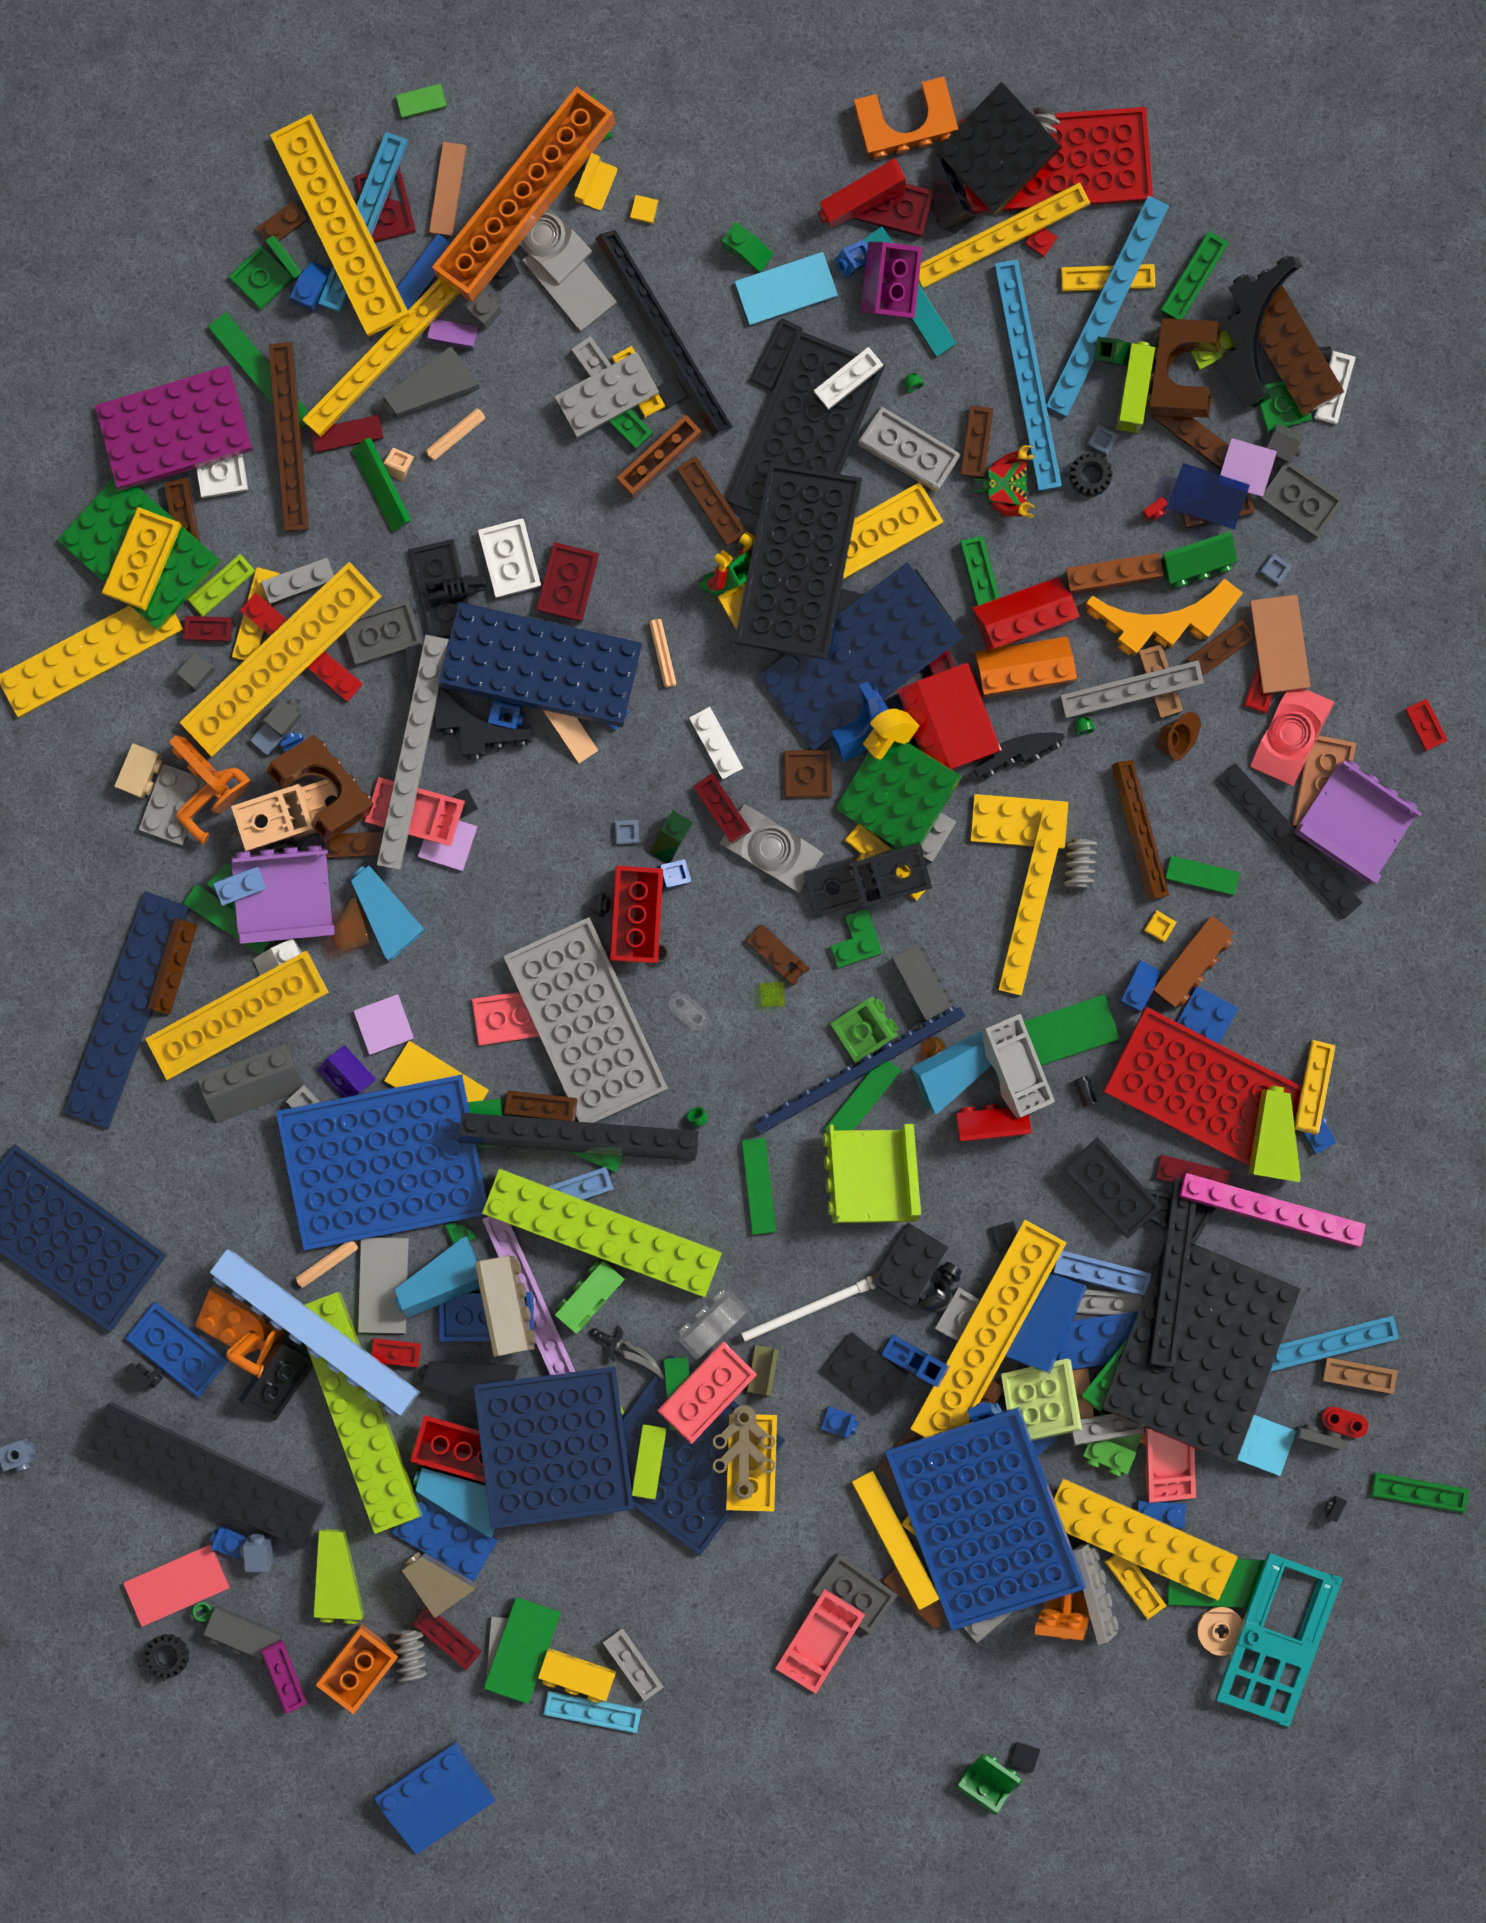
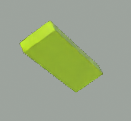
(221, 585)
(649, 1461)

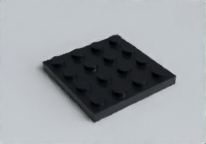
(999, 148)

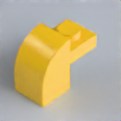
(889, 727)

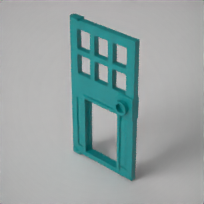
(1286, 1649)

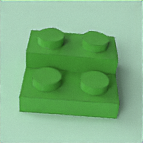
(865, 1028)
(1114, 1453)

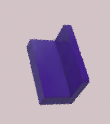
(346, 1073)

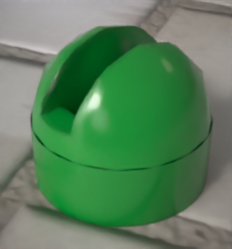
(912, 380)
(1083, 724)
(695, 1112)
(205, 1616)

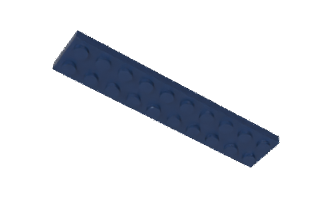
(124, 1013)

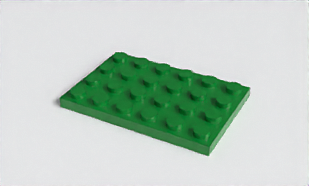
(101, 531)

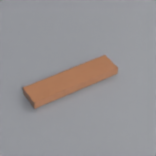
(448, 189)

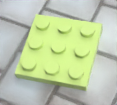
(1044, 1399)

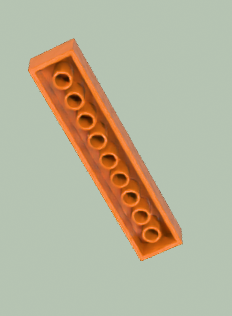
(524, 194)

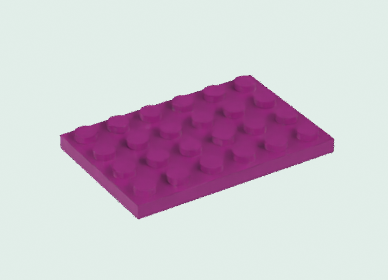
(173, 428)

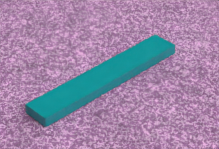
(925, 314)

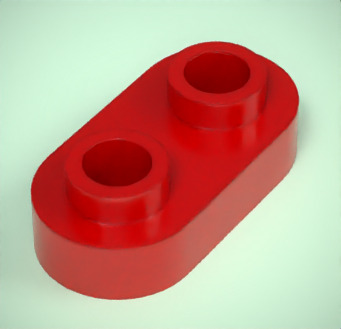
(1345, 1422)

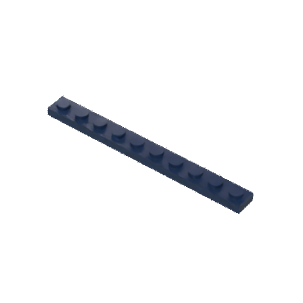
(867, 1064)

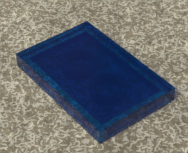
(1208, 496)

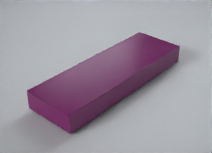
(283, 1676)

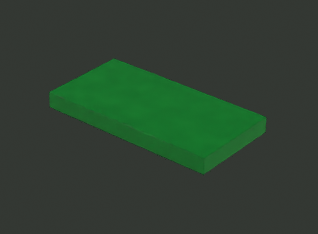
(1072, 1029)
(1235, 1593)
(522, 1650)

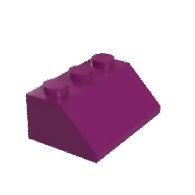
(891, 279)

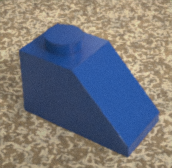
(310, 286)
(1140, 986)

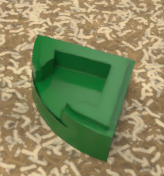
(458, 1232)

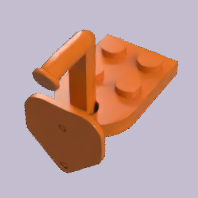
(215, 786)
(238, 1328)
(1064, 1617)

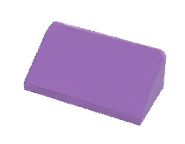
(452, 334)

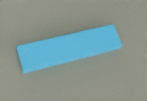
(590, 1712)

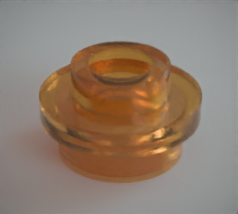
(933, 1046)

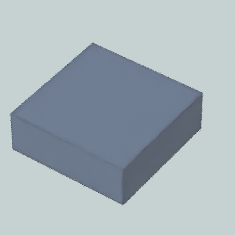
(1102, 439)
(1275, 569)
(266, 739)
(627, 832)

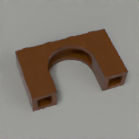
(1174, 339)
(313, 758)

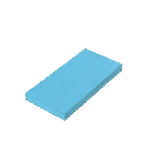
(786, 289)

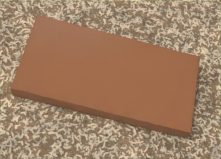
(1280, 644)
(1317, 769)

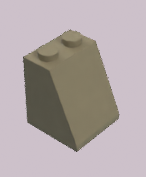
(436, 1582)

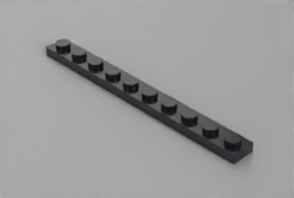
(663, 333)

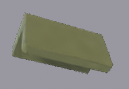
(764, 1366)

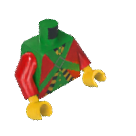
(1007, 484)
(729, 571)

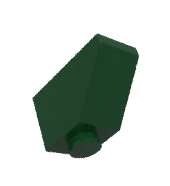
(671, 837)

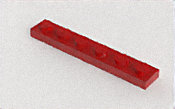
(324, 666)

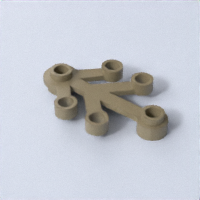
(744, 1448)

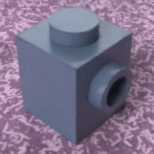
(17, 1455)
(257, 1553)

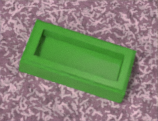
(421, 101)

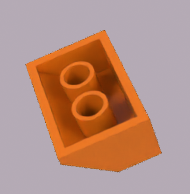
(356, 1669)

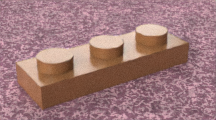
(1154, 660)
(1359, 1375)

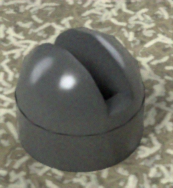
(664, 948)

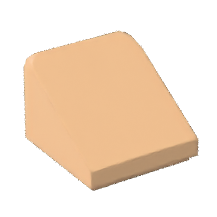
(398, 463)

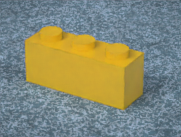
(576, 1675)

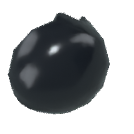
(938, 1301)

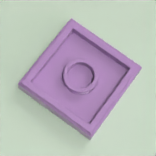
(1249, 465)
(454, 855)
(384, 1024)

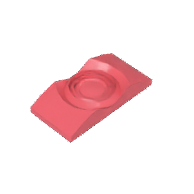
(1291, 735)
(433, 816)
(1168, 1468)
(820, 1641)

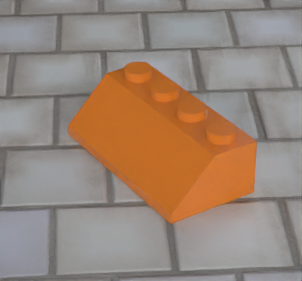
(1026, 667)

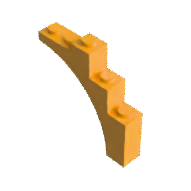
(1167, 628)

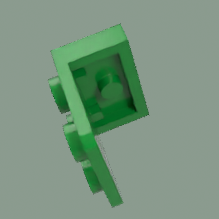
(988, 1782)

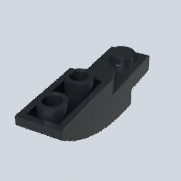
(1026, 747)

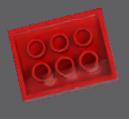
(950, 717)

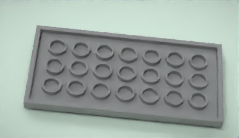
(585, 1021)

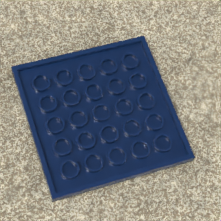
(553, 1447)
(689, 1491)

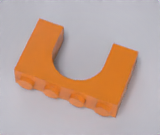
(881, 139)

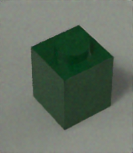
(1112, 351)

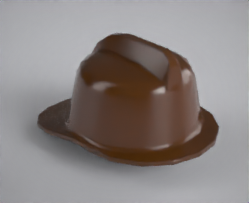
(1179, 737)

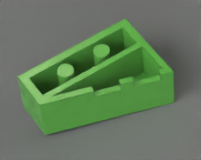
(589, 1296)

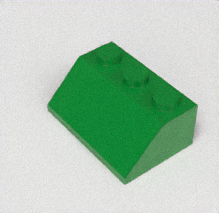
(1199, 560)

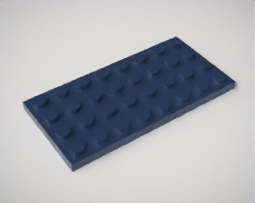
(875, 640)
(540, 664)
(71, 1240)

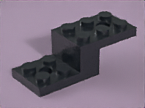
(867, 879)

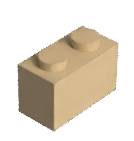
(139, 771)

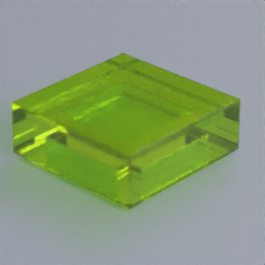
(772, 994)

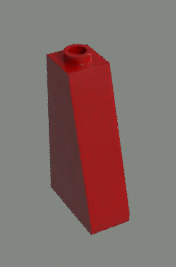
(863, 194)

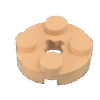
(1206, 1630)

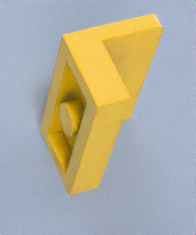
(595, 183)

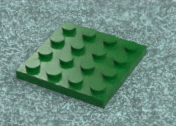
(899, 794)

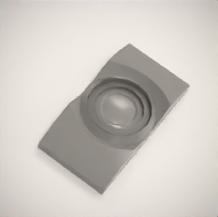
(555, 246)
(774, 849)
(1017, 1066)

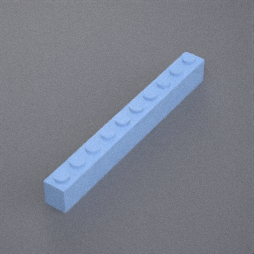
(314, 1332)

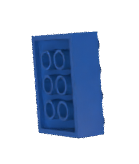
(435, 1798)

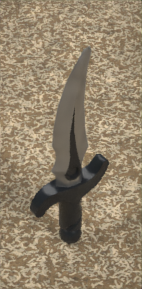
(627, 1349)

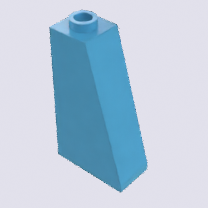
(389, 918)
(951, 1071)
(440, 1280)
(456, 1495)

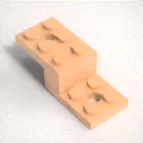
(287, 811)

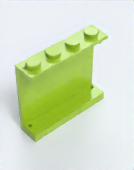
(872, 1175)

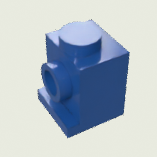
(498, 711)

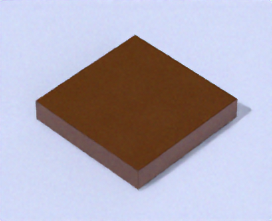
(807, 773)

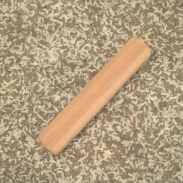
(455, 434)
(662, 653)
(326, 1263)

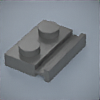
(1330, 1439)

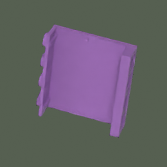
(1356, 821)
(294, 897)

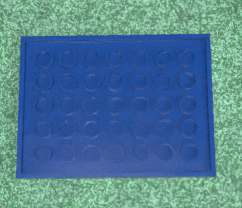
(381, 1162)
(985, 1518)

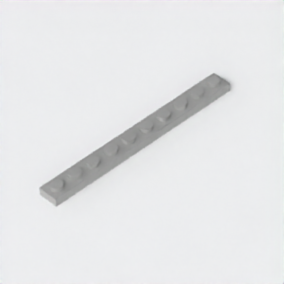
(412, 753)

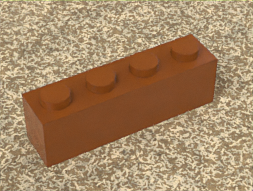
(659, 456)
(1114, 573)
(1192, 962)

